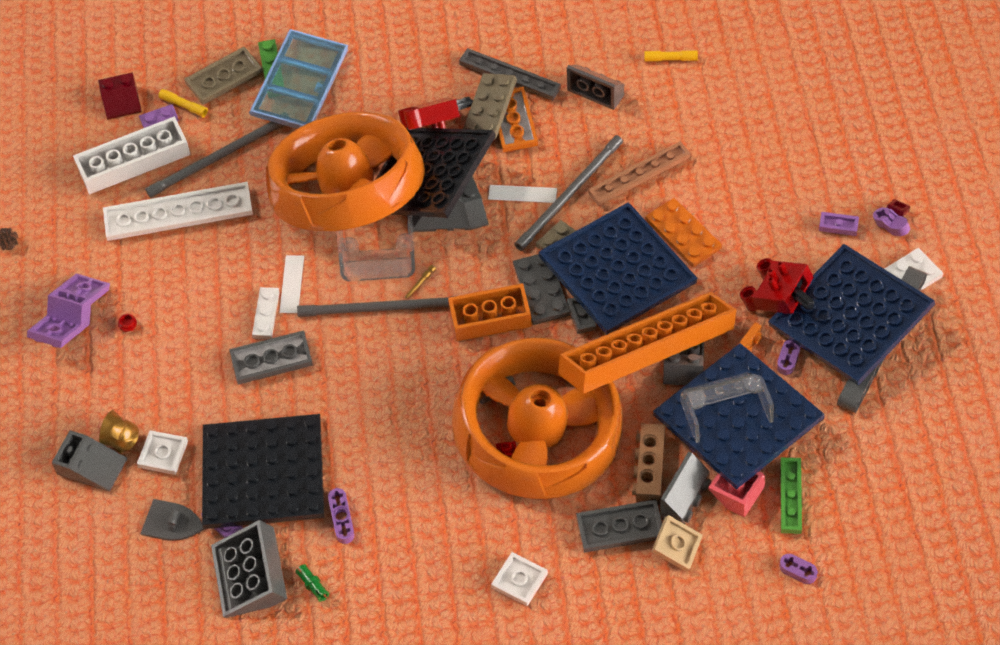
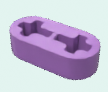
(792, 358)
(798, 568)

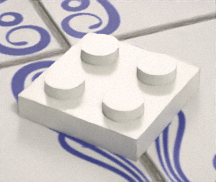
(162, 452)
(519, 579)

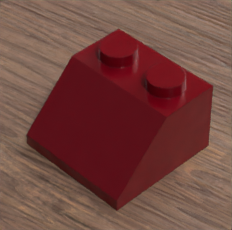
(120, 95)

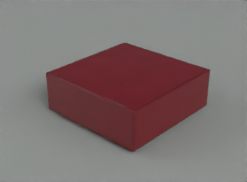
(898, 207)

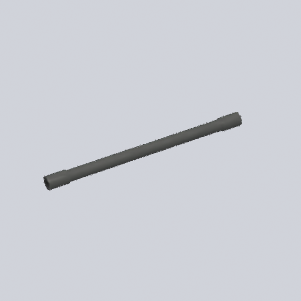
(160, 186)
(528, 236)
(313, 310)

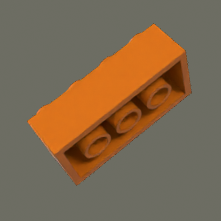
(489, 312)

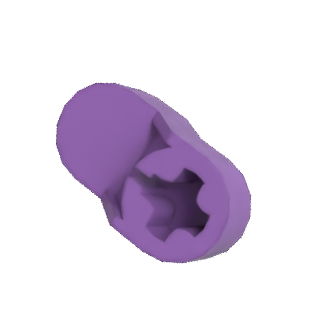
(891, 221)

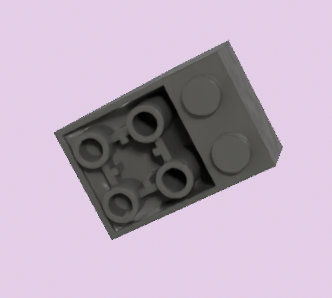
(684, 366)
(88, 461)

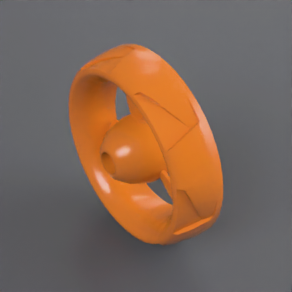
(345, 153)
(534, 421)

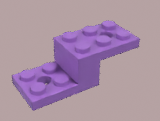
(68, 310)

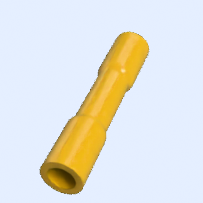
(689, 55)
(191, 106)

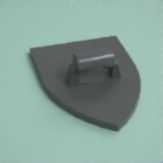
(170, 521)

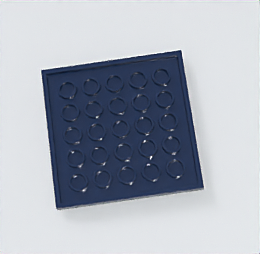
(617, 267)
(855, 315)
(736, 431)

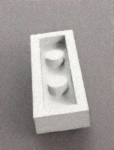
(265, 313)

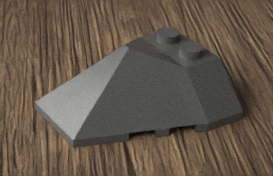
(466, 214)

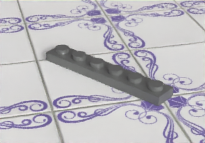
(530, 81)

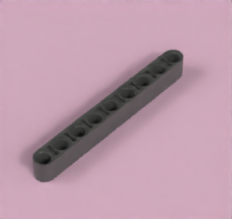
(852, 394)

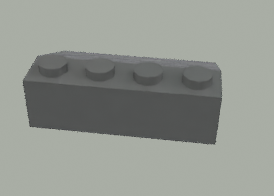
(249, 570)

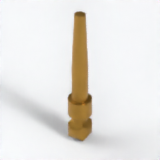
(431, 269)

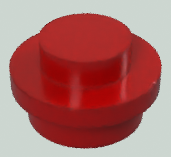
(127, 322)

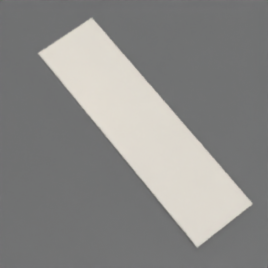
(522, 193)
(291, 284)

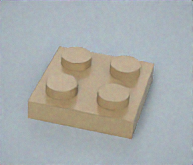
(677, 543)

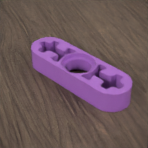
(342, 508)

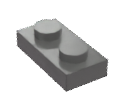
(581, 319)

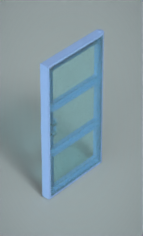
(299, 79)

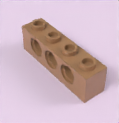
(649, 435)

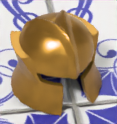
(118, 433)

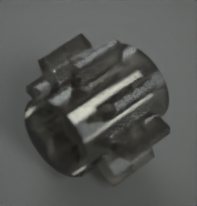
(8, 239)

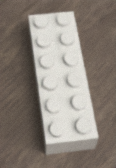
(132, 155)

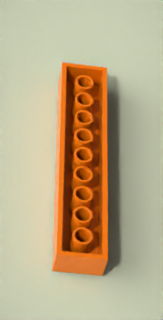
(646, 342)

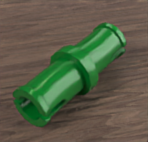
(312, 583)

